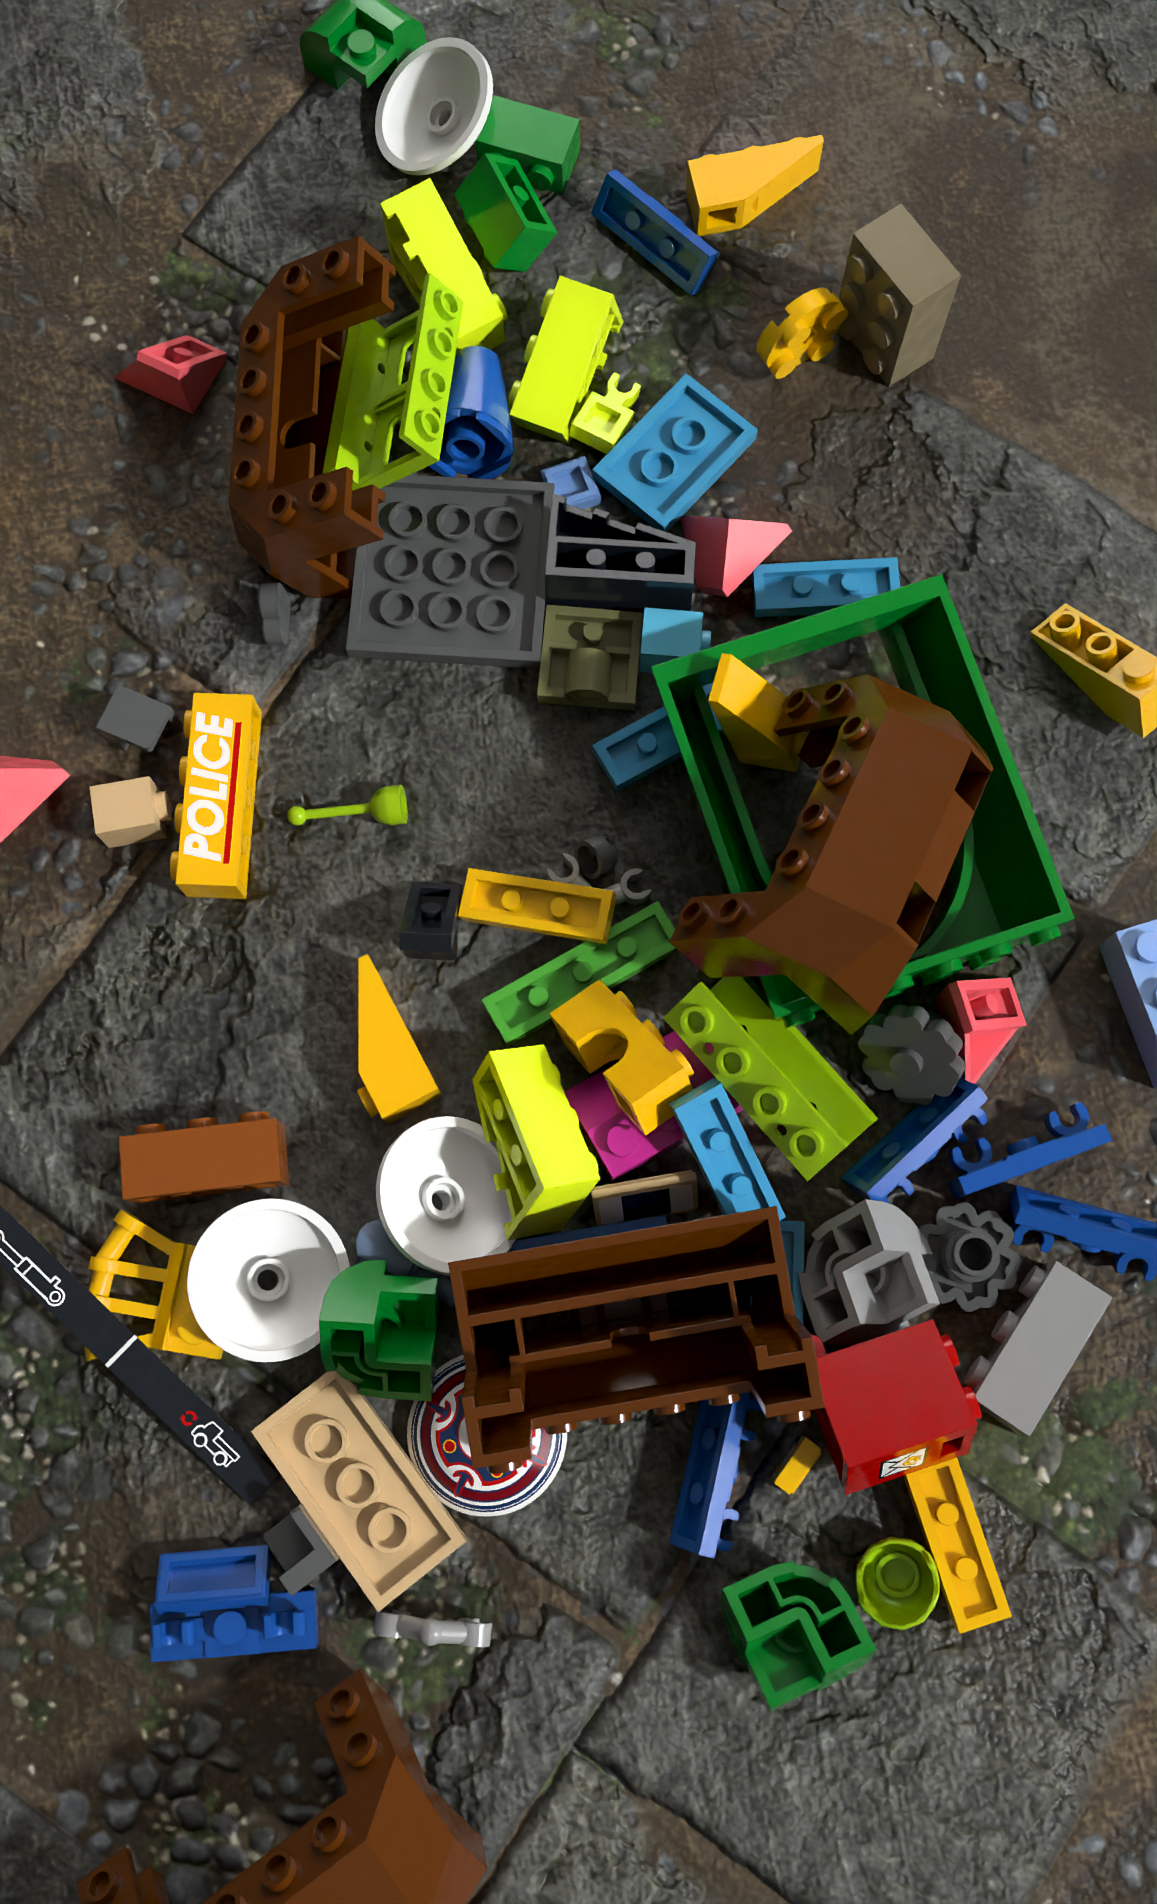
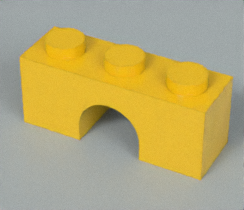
(605, 1028)

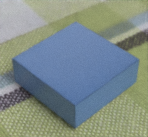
(573, 481)

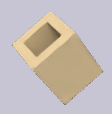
(130, 811)

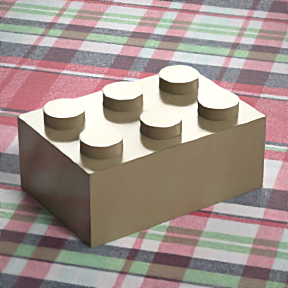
(896, 294)

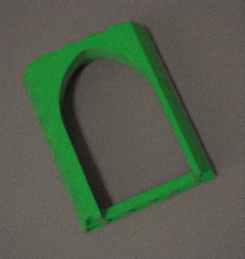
(1002, 874)

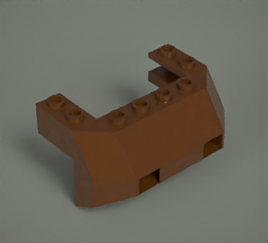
(288, 377)
(863, 852)
(627, 1335)
(371, 1846)

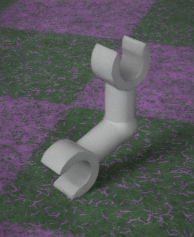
(621, 890)
(432, 1631)

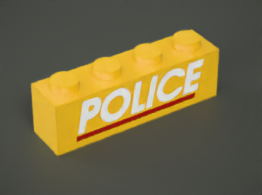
(217, 796)

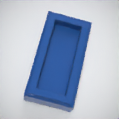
(213, 1579)

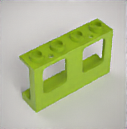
(374, 400)
(771, 1072)

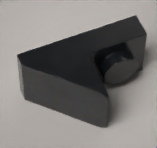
(431, 921)

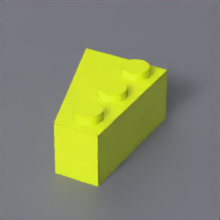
(427, 241)
(563, 358)
(536, 1140)

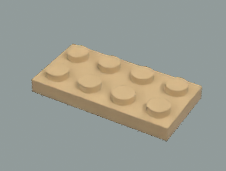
(359, 1487)

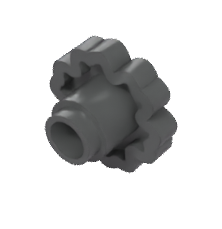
(912, 1054)
(970, 1256)

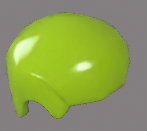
(897, 1583)

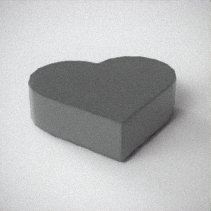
(274, 612)

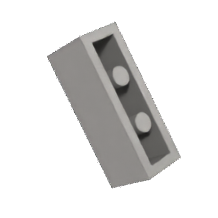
(1036, 1346)

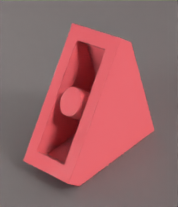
(175, 371)
(729, 549)
(24, 787)
(983, 1016)

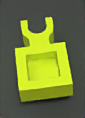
(605, 419)

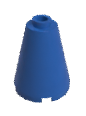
(477, 418)

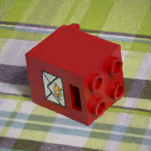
(893, 1406)

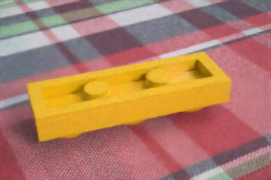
(537, 905)
(957, 1546)

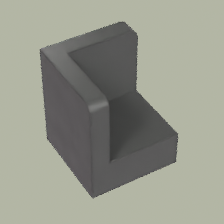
(135, 720)
(299, 1549)

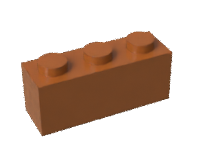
(203, 1158)

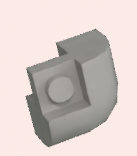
(866, 1274)

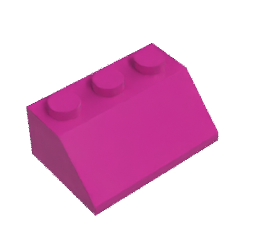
(612, 1133)

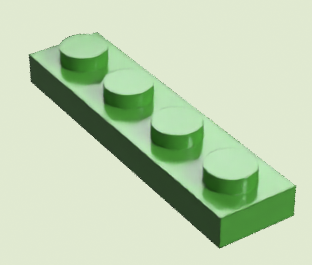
(630, 949)

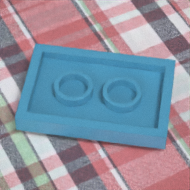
(674, 454)

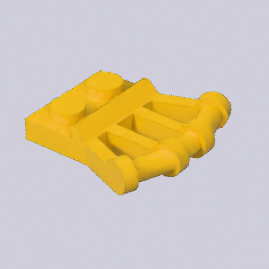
(174, 1321)

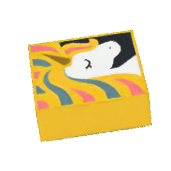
(795, 1465)

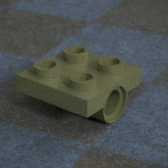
(590, 657)

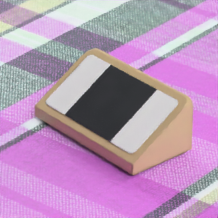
(645, 1198)

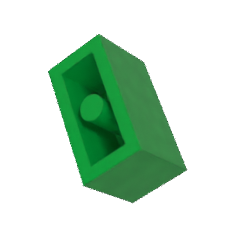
(537, 138)
(505, 213)

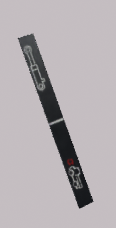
(132, 1361)

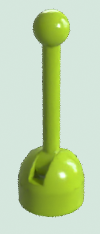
(386, 806)

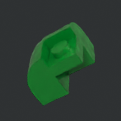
(359, 41)
(382, 1331)
(794, 1631)

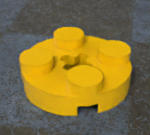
(802, 334)

